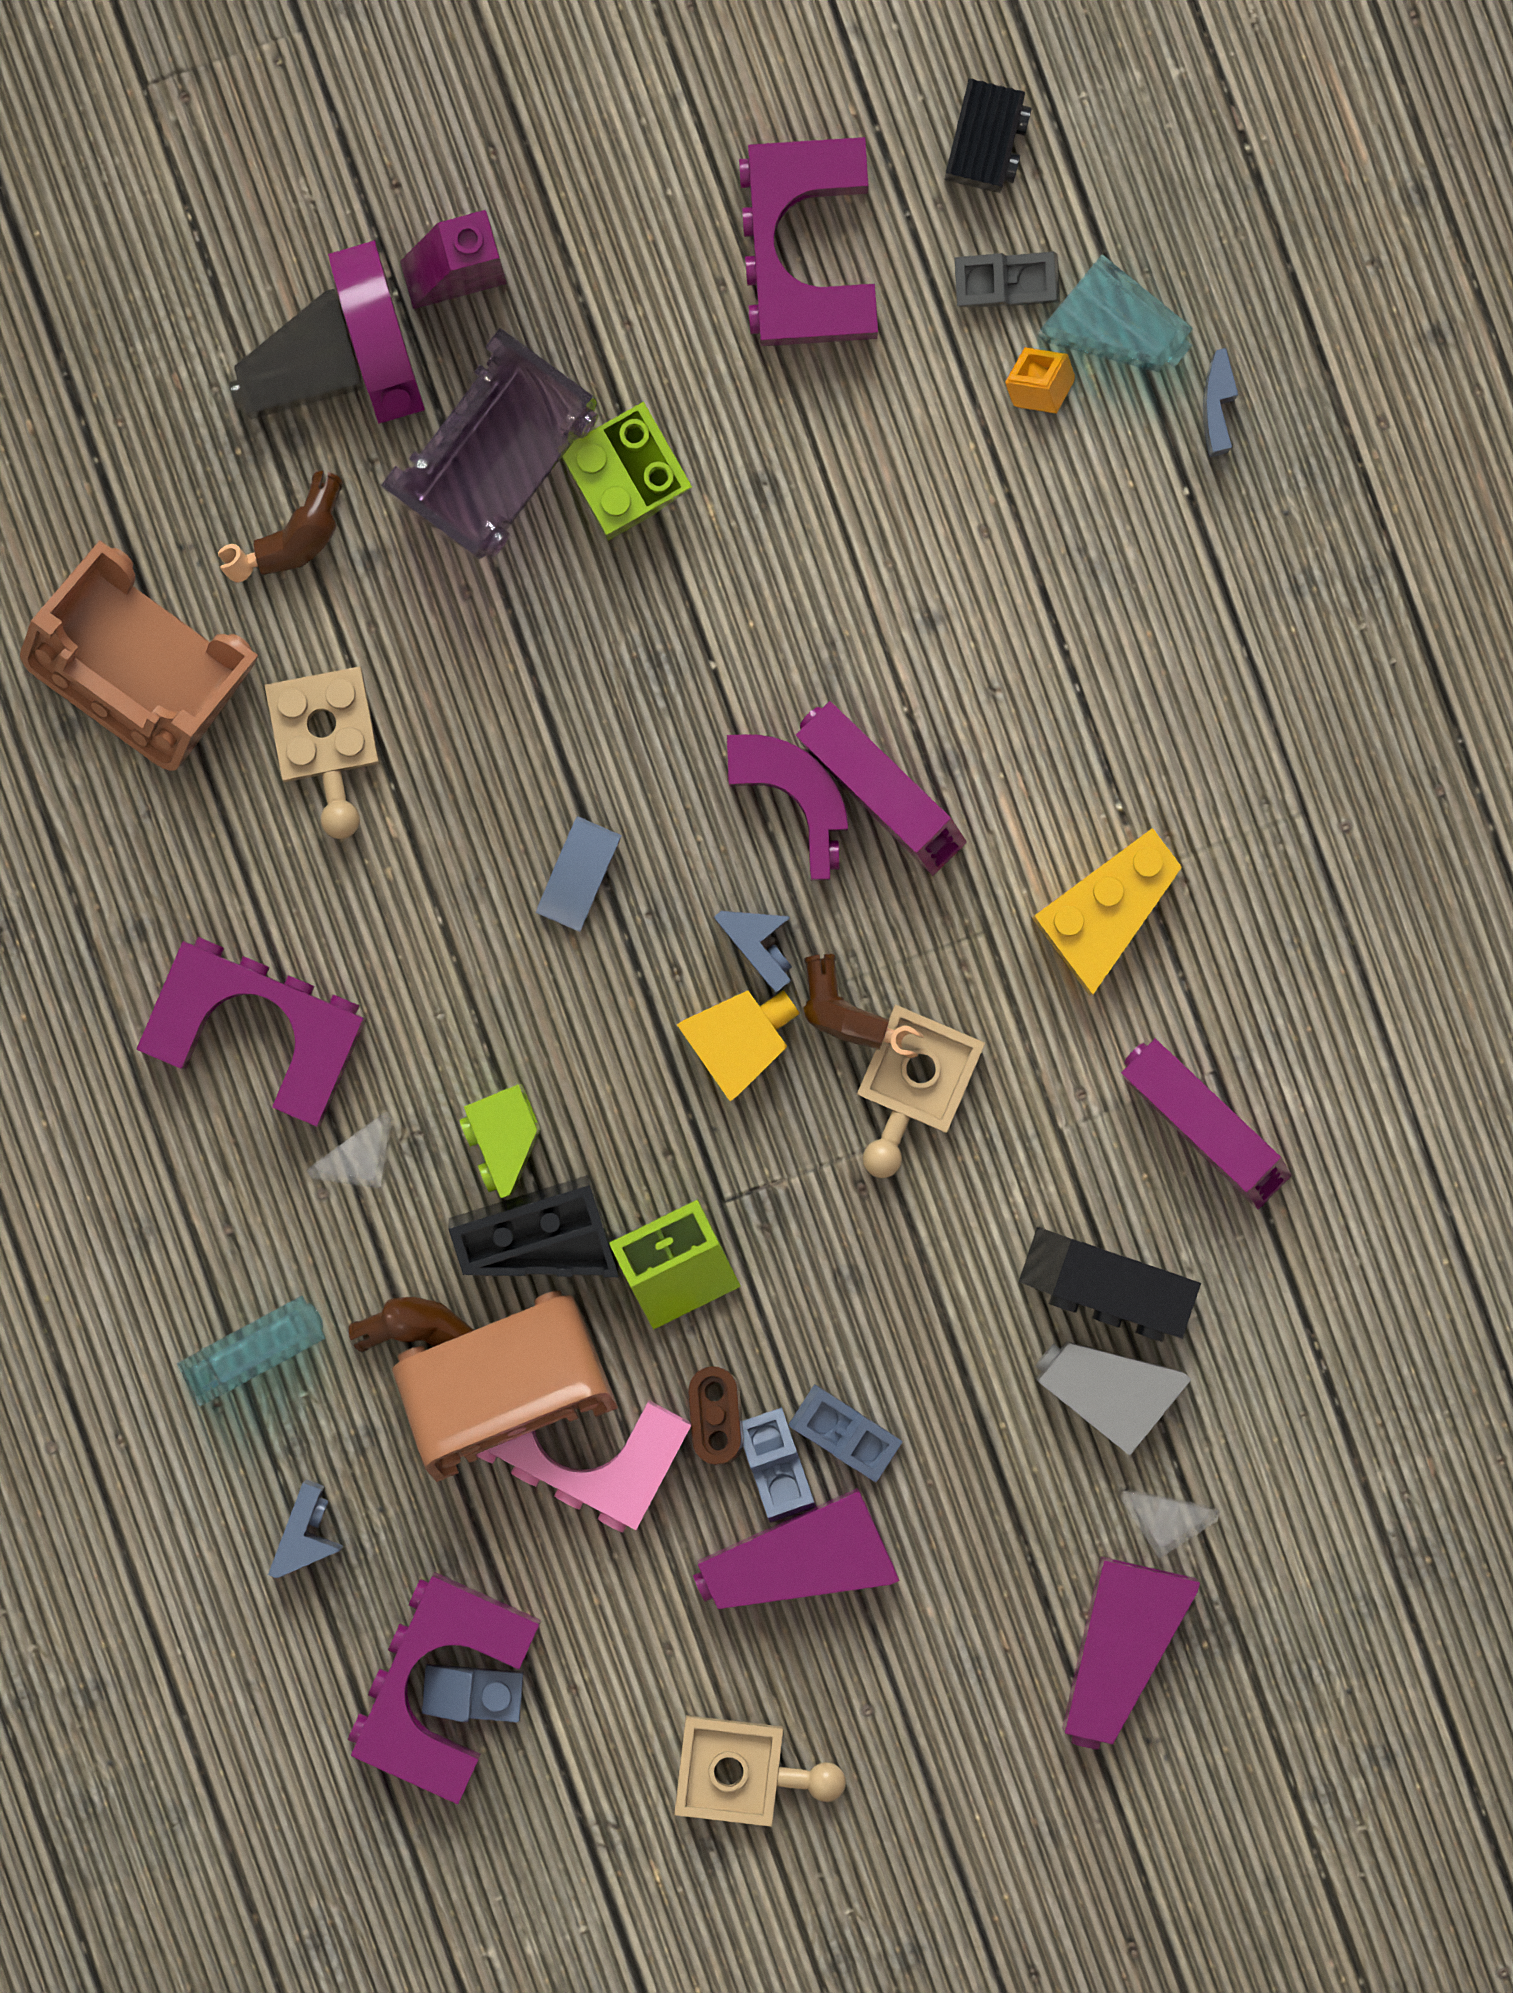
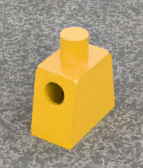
(739, 1038)

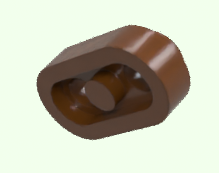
(715, 1416)

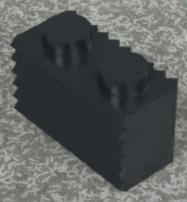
(986, 136)

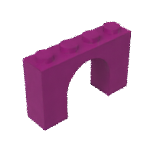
(778, 180)
(205, 980)
(392, 1733)

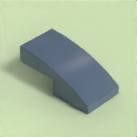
(1218, 390)
(578, 873)
(845, 1433)
(776, 1465)

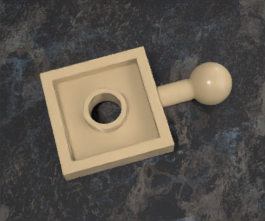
(347, 748)
(927, 1102)
(753, 1796)

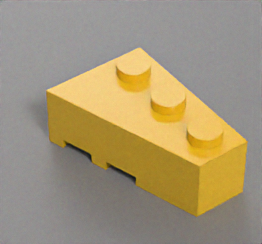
(1106, 908)

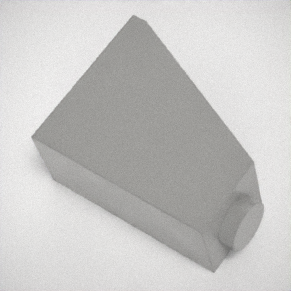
(1111, 1390)

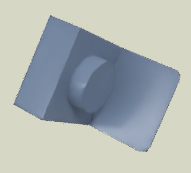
(747, 933)
(297, 1545)
(472, 1693)

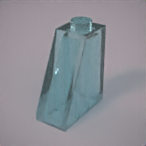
(1117, 321)
(252, 1350)

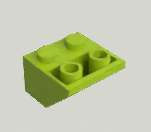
(625, 470)
(506, 1135)
(675, 1264)

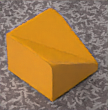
(1040, 380)

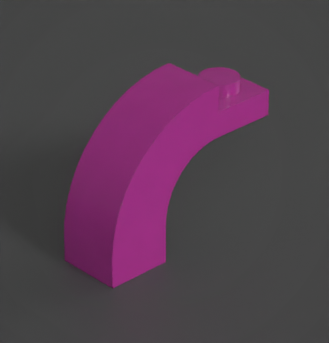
(375, 332)
(784, 766)

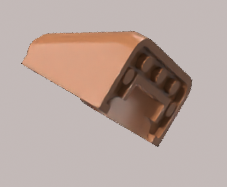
(132, 660)
(501, 1383)

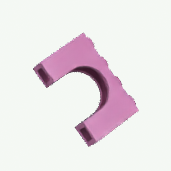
(617, 1488)

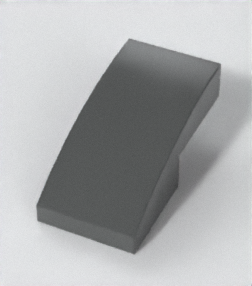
(1007, 279)

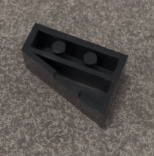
(536, 1233)
(1109, 1284)

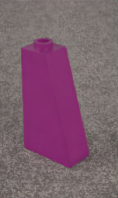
(453, 261)
(881, 787)
(1206, 1122)
(804, 1556)
(1123, 1640)

